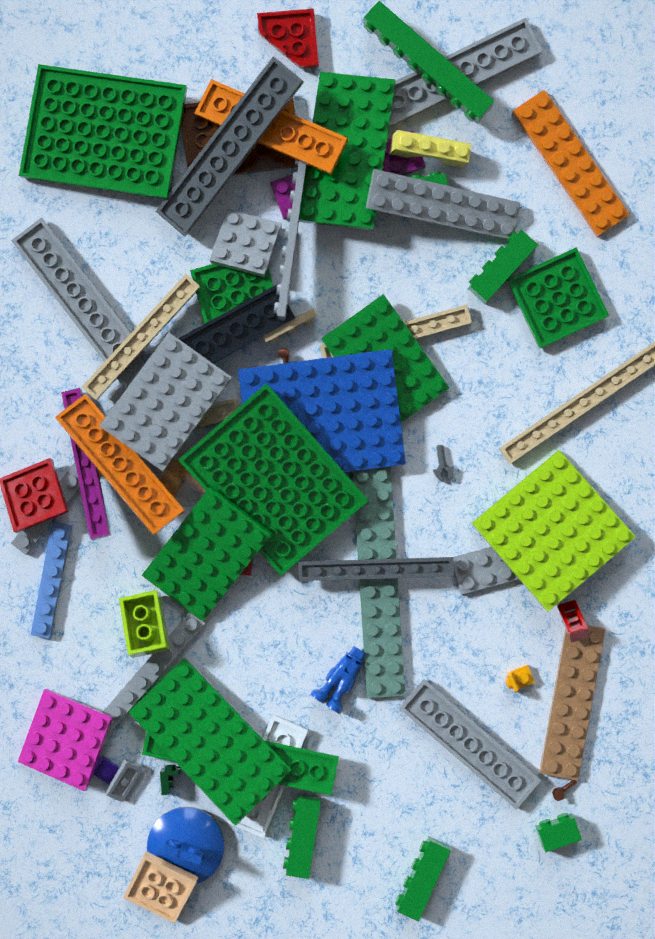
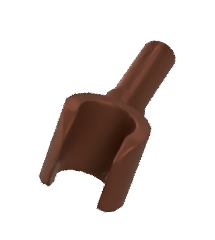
(284, 354)
(558, 793)

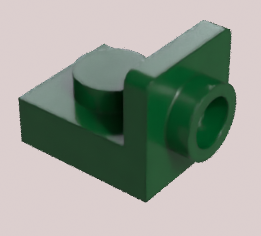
(167, 782)

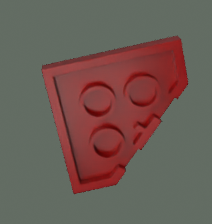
(292, 35)

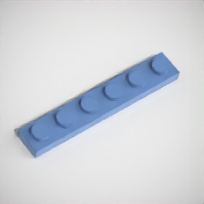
(51, 580)

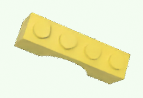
(413, 145)

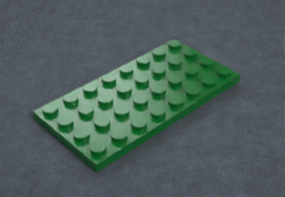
(361, 112)
(210, 741)

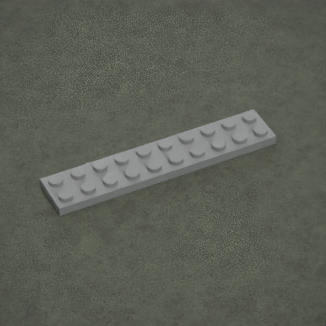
(476, 61)
(76, 294)

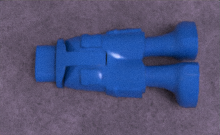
(343, 677)

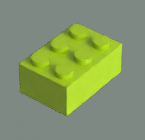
(144, 624)

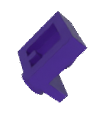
(105, 769)

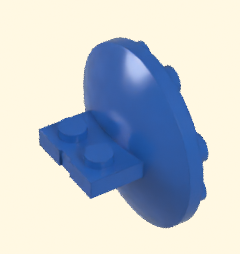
(188, 840)

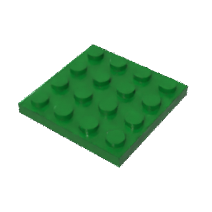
(226, 288)
(557, 298)

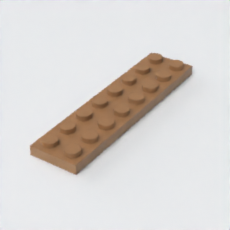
(571, 705)

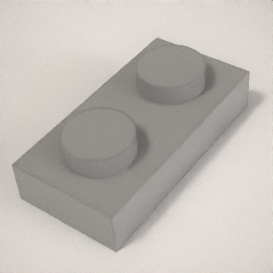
(123, 780)

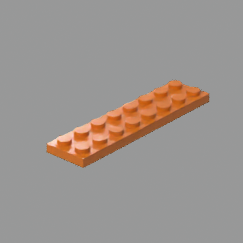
(286, 135)
(570, 163)
(120, 466)

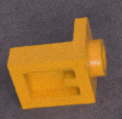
(519, 678)

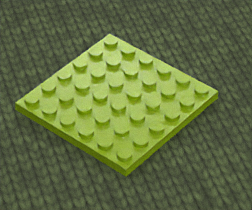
(553, 530)

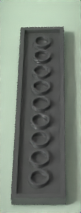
(229, 146)

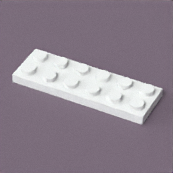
(260, 816)

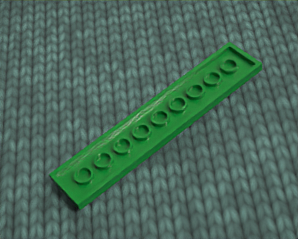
(309, 771)

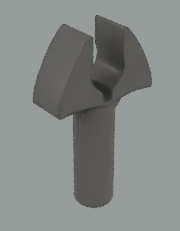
(442, 464)

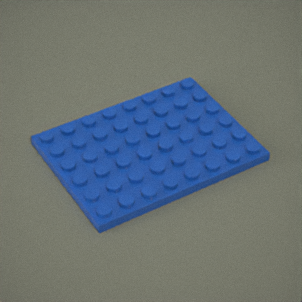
(342, 402)

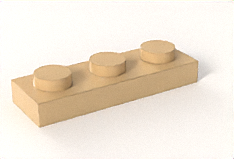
(290, 327)

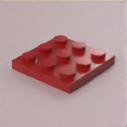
(33, 495)

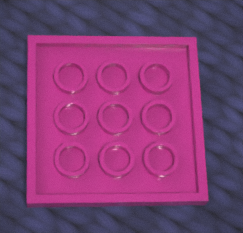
(65, 739)

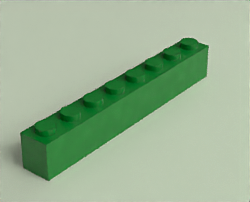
(428, 62)

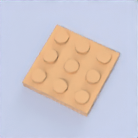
(160, 887)

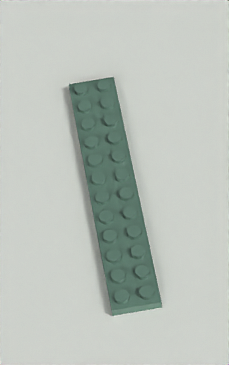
(379, 596)

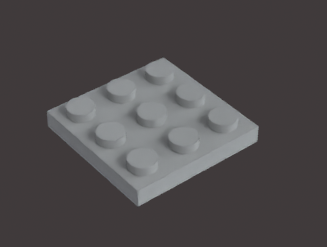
(245, 243)

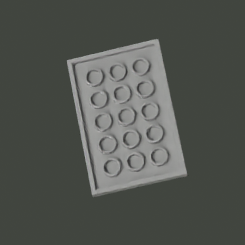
(165, 401)

